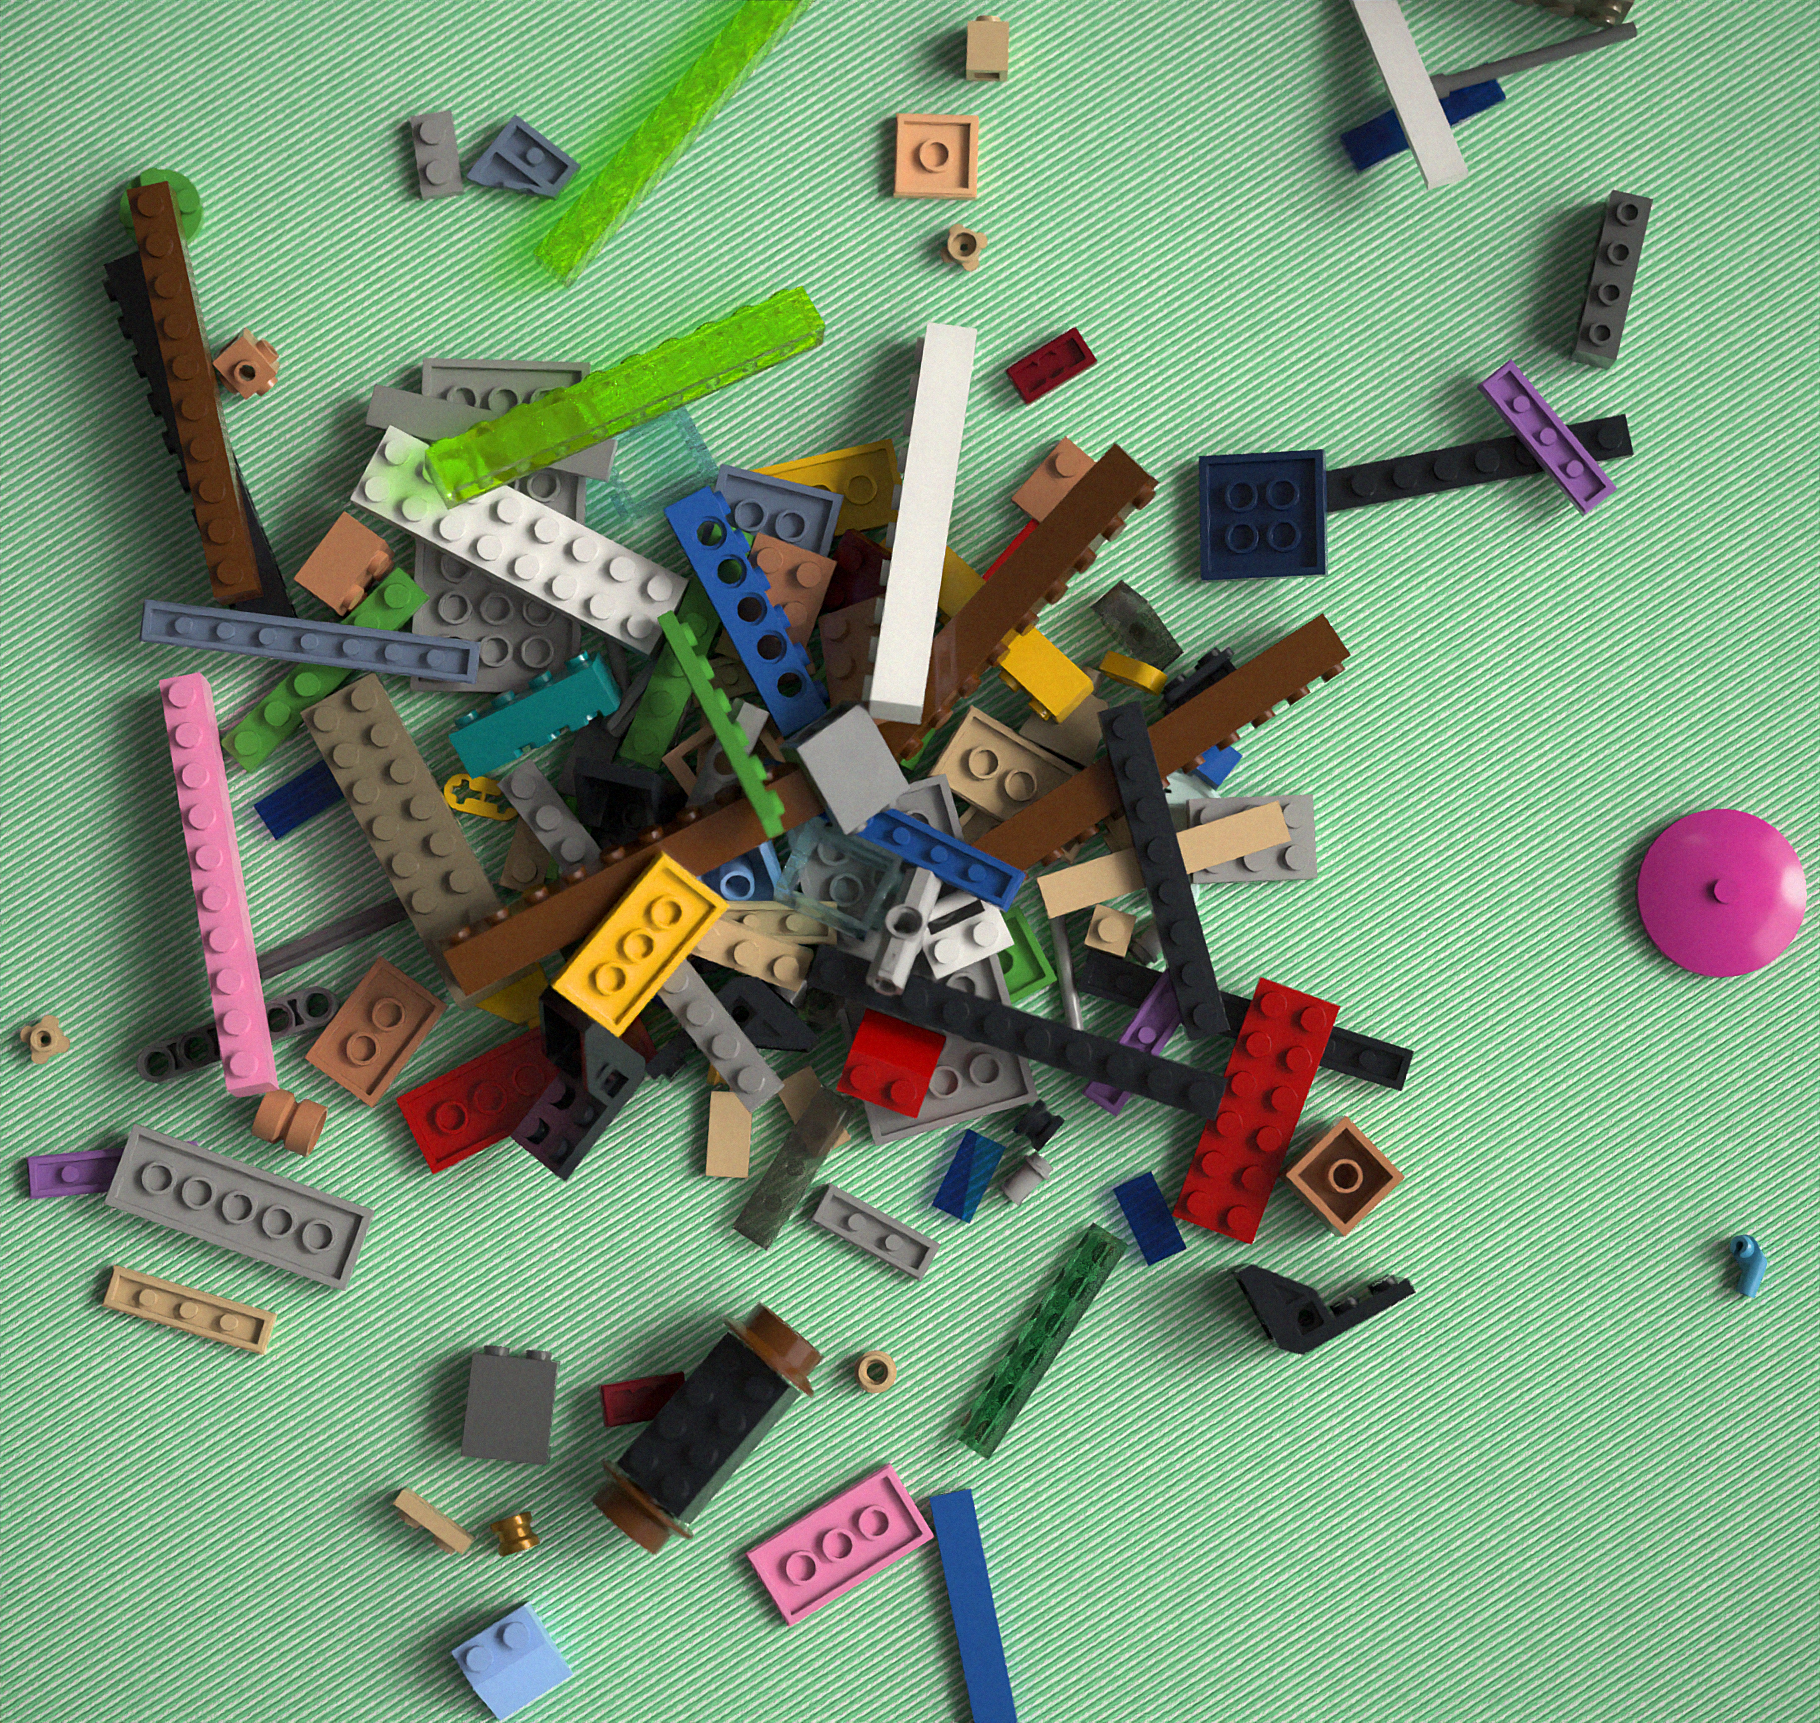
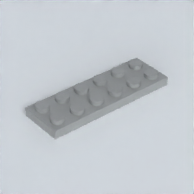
(239, 1207)

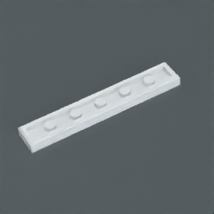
(1410, 92)

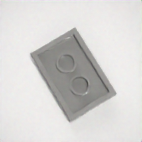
(1278, 863)

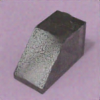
(1136, 626)

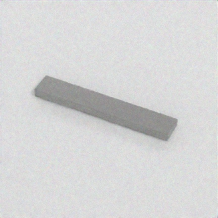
(436, 418)

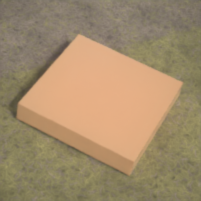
(936, 156)

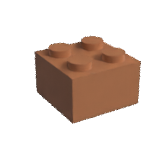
(345, 566)
(1341, 1176)

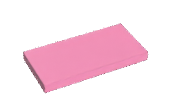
(839, 1545)

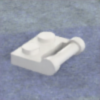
(966, 940)

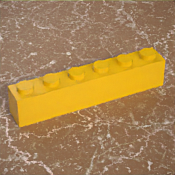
(1033, 662)

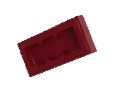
(1051, 366)
(637, 1398)

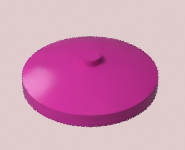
(1720, 893)

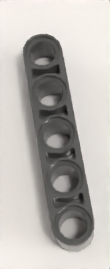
(177, 1047)

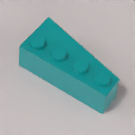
(535, 713)

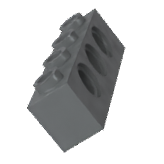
(1610, 279)

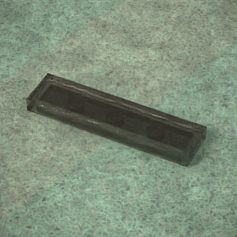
(795, 1167)

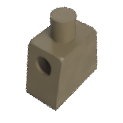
(1078, 735)

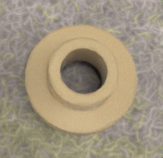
(865, 1381)

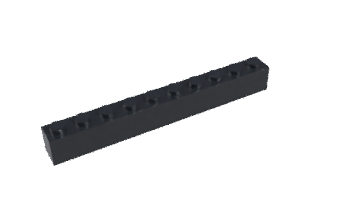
(128, 286)
(1025, 1034)

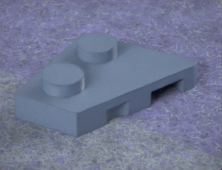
(524, 163)

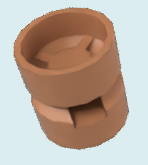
(289, 1121)

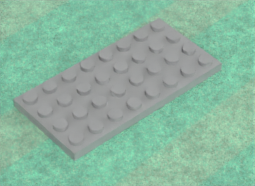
(464, 604)
(969, 1074)

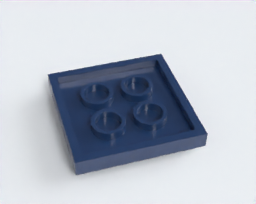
(1263, 516)

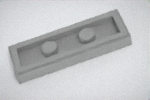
(875, 1232)

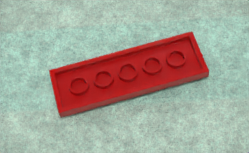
(489, 1097)
(1258, 1111)

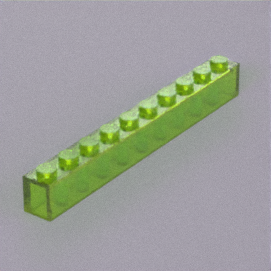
(665, 136)
(623, 396)

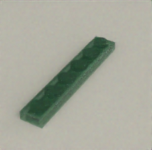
(1040, 1341)

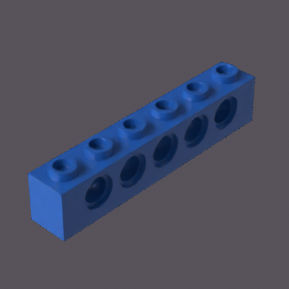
(684, 521)

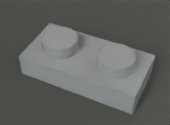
(437, 155)

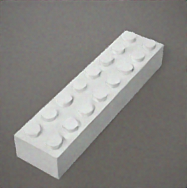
(525, 548)

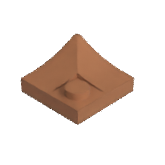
(1052, 480)

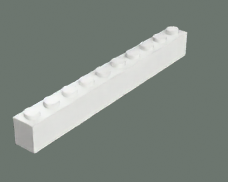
(922, 523)

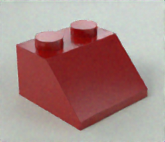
(891, 1063)

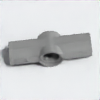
(710, 781)
(896, 950)

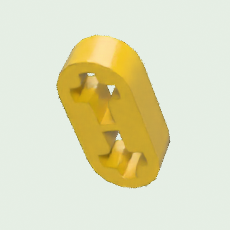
(1133, 673)
(478, 807)

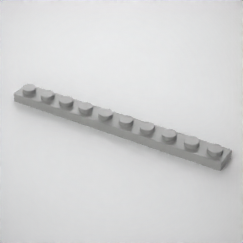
(684, 989)

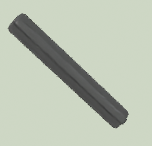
(331, 938)

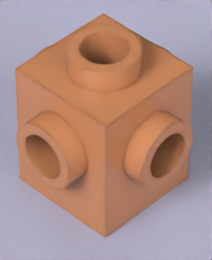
(242, 351)

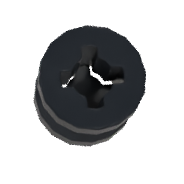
(1039, 1125)

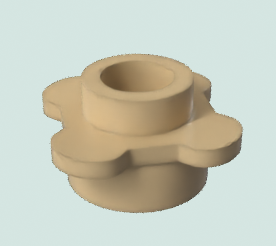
(959, 236)
(57, 1041)

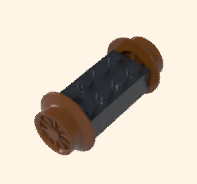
(707, 1429)

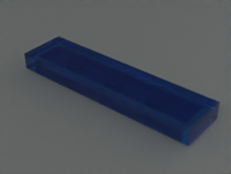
(1384, 138)

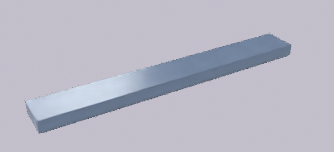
(310, 641)

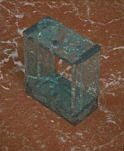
(699, 452)
(854, 847)

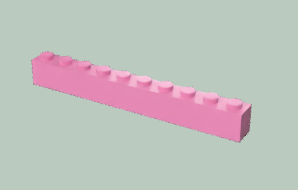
(218, 885)

